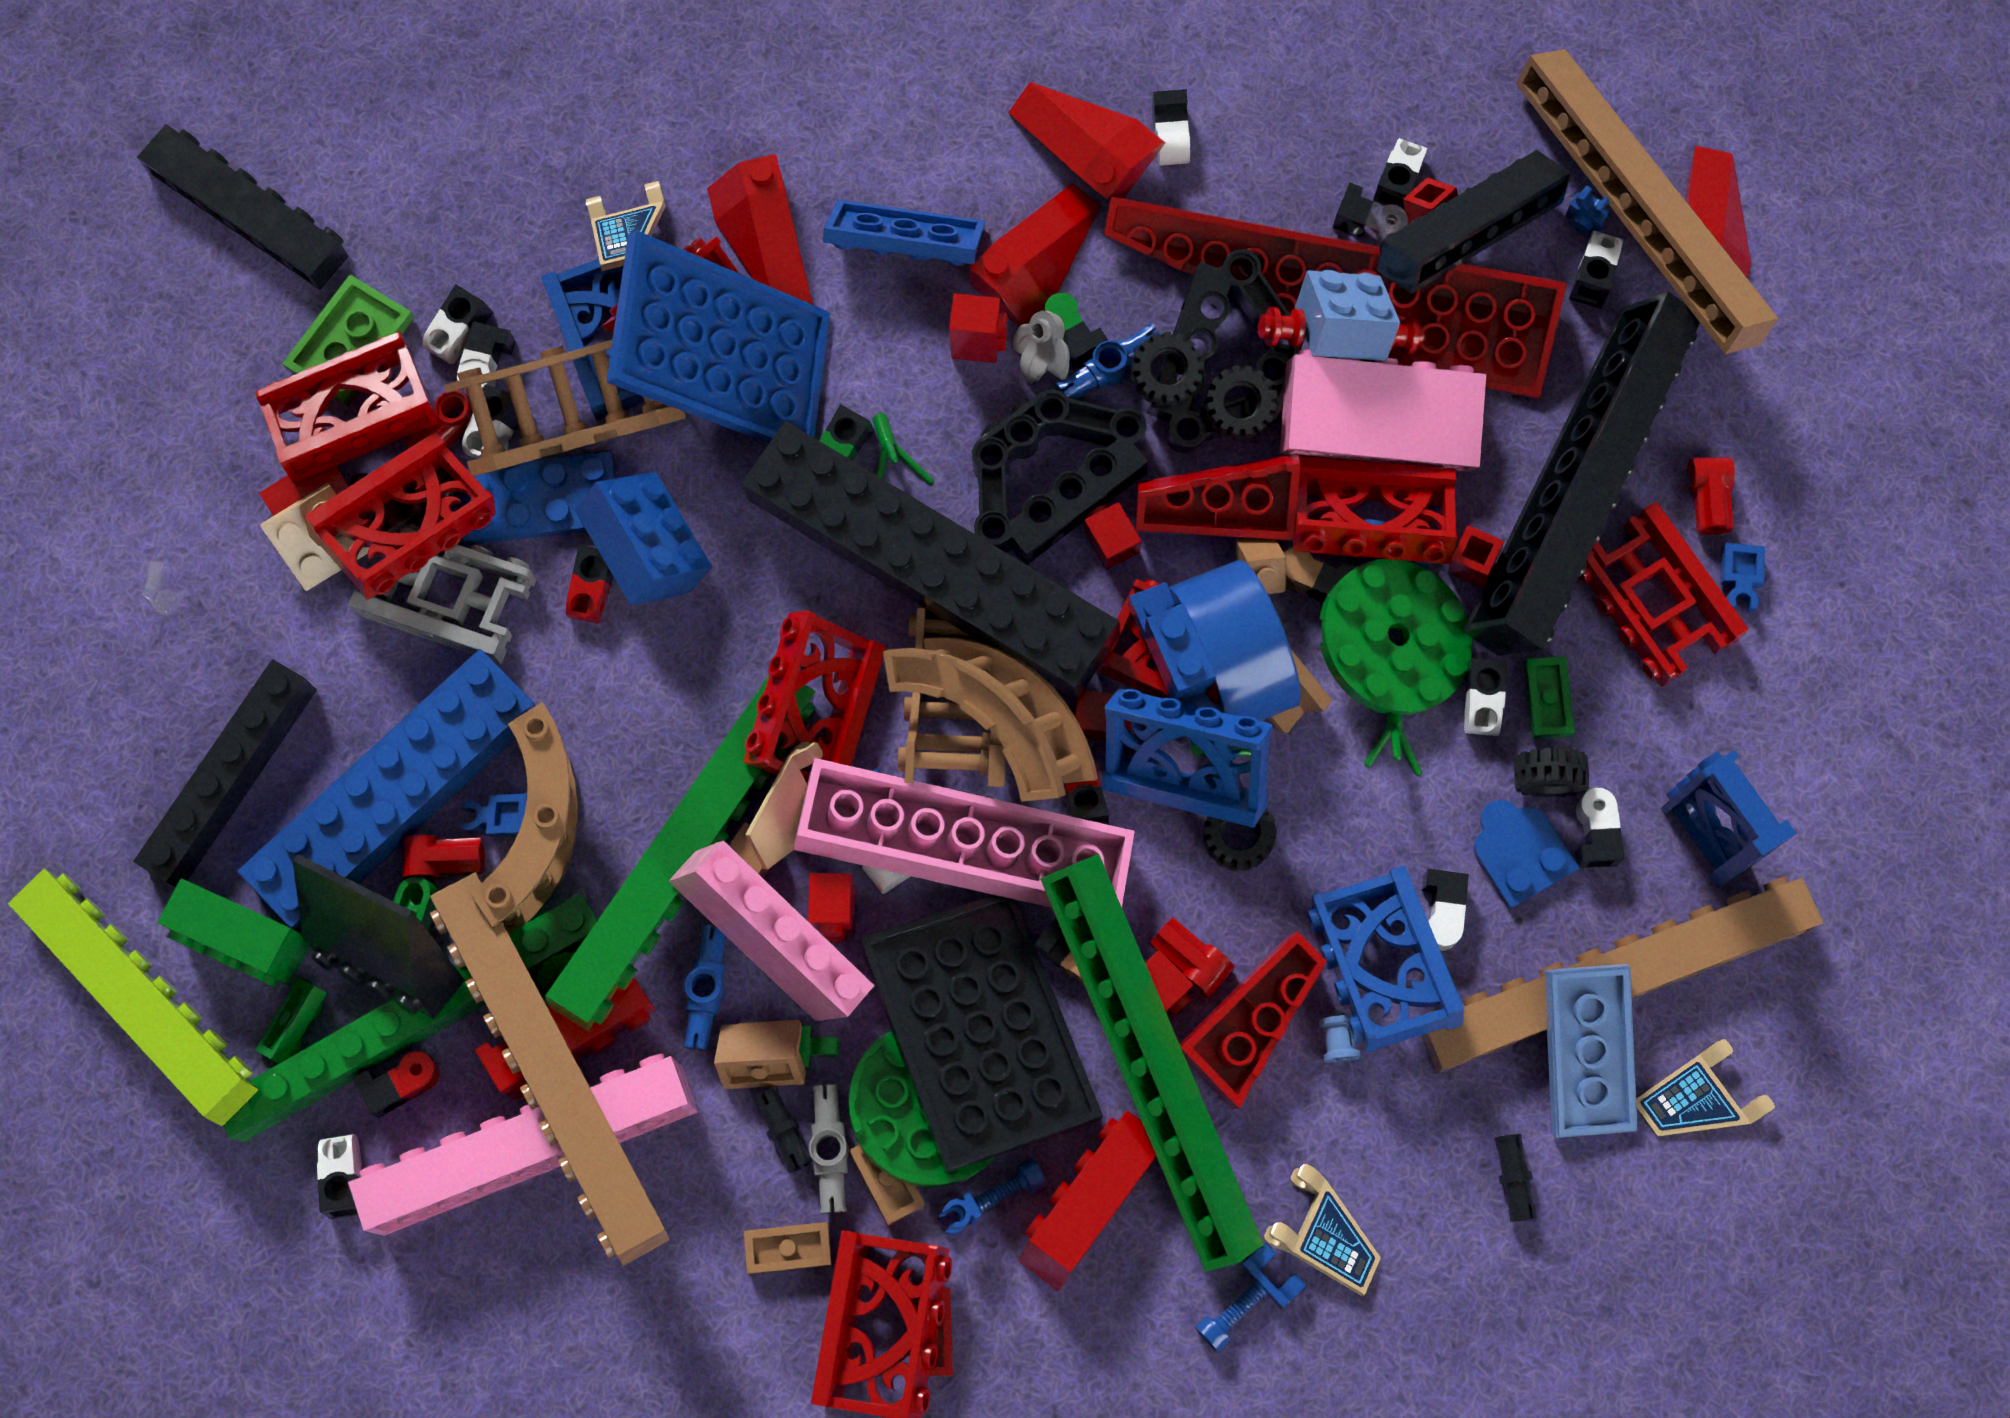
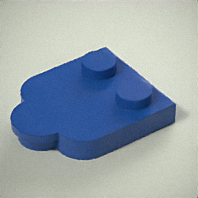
(1520, 851)

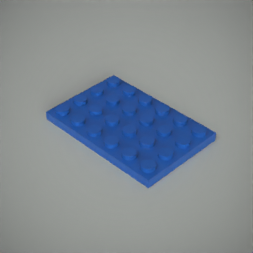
(716, 342)

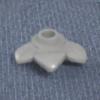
(1042, 347)

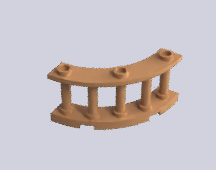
(575, 433)
(1010, 700)
(989, 762)
(547, 833)

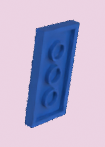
(904, 232)
(539, 497)

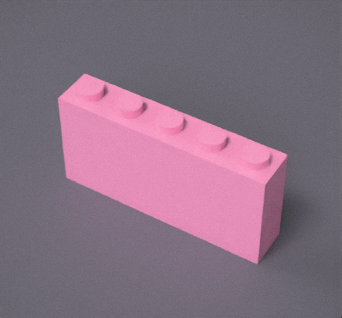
(1383, 411)
(771, 932)

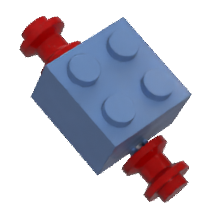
(1343, 319)

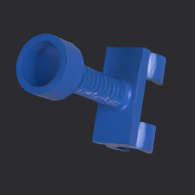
(1029, 1179)
(1216, 1330)

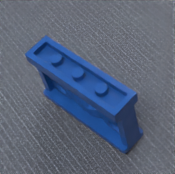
(569, 307)
(1212, 732)
(1755, 828)
(1401, 908)

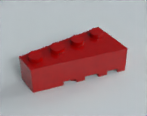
(1229, 500)
(629, 1011)
(1239, 1031)
(1089, 1202)

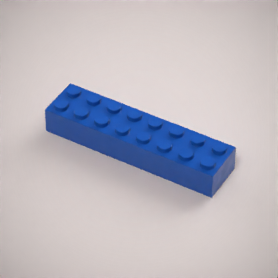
(394, 784)

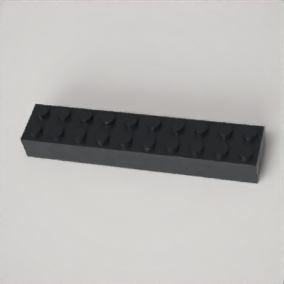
(1583, 476)
(931, 559)

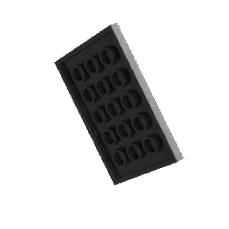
(979, 1031)

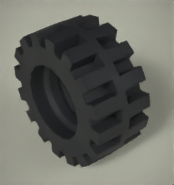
(1178, 347)
(1257, 385)
(1551, 772)
(1240, 858)

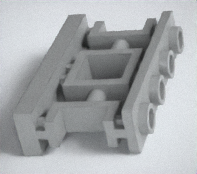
(433, 618)

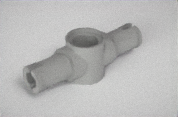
(832, 1171)

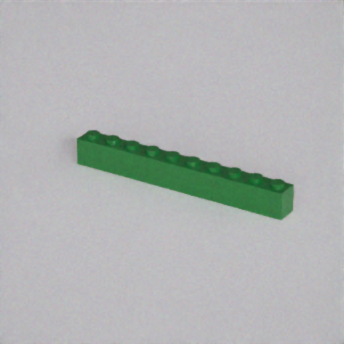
(646, 896)
(392, 1030)
(1152, 1063)

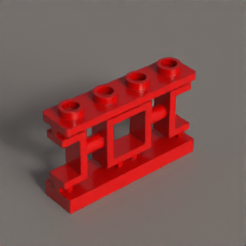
(1683, 578)

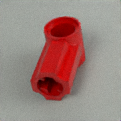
(448, 428)
(1712, 488)
(442, 857)
(1198, 962)

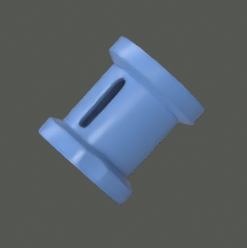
(1338, 1039)

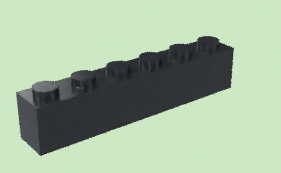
(243, 206)
(1472, 221)
(226, 774)

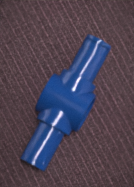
(1095, 375)
(703, 1009)

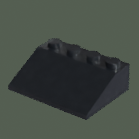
(372, 941)

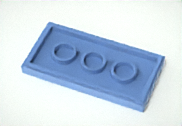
(1590, 1050)

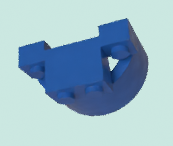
(1220, 637)

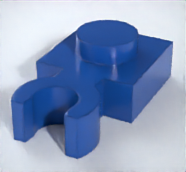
(1587, 212)
(1742, 569)
(500, 818)

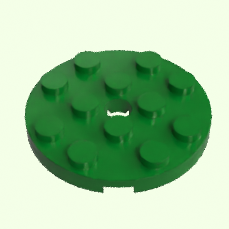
(1366, 661)
(891, 1124)

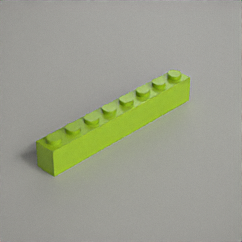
(135, 997)

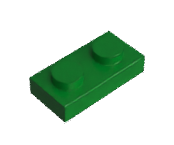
(1549, 697)
(291, 1020)

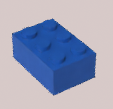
(643, 538)

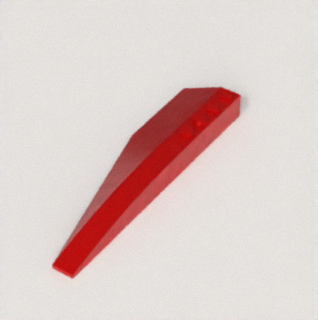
(1469, 315)

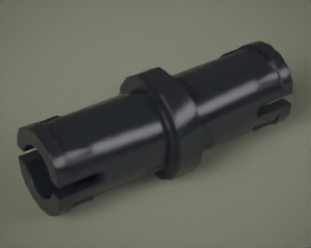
(782, 1129)
(1515, 1177)

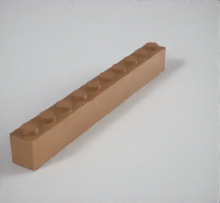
(1646, 202)
(1654, 962)
(551, 1075)

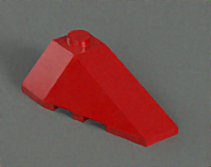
(1094, 142)
(1716, 200)
(758, 224)
(1035, 255)

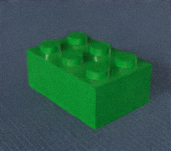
(233, 934)

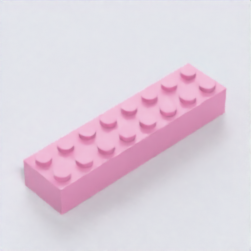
(950, 834)
(511, 1149)

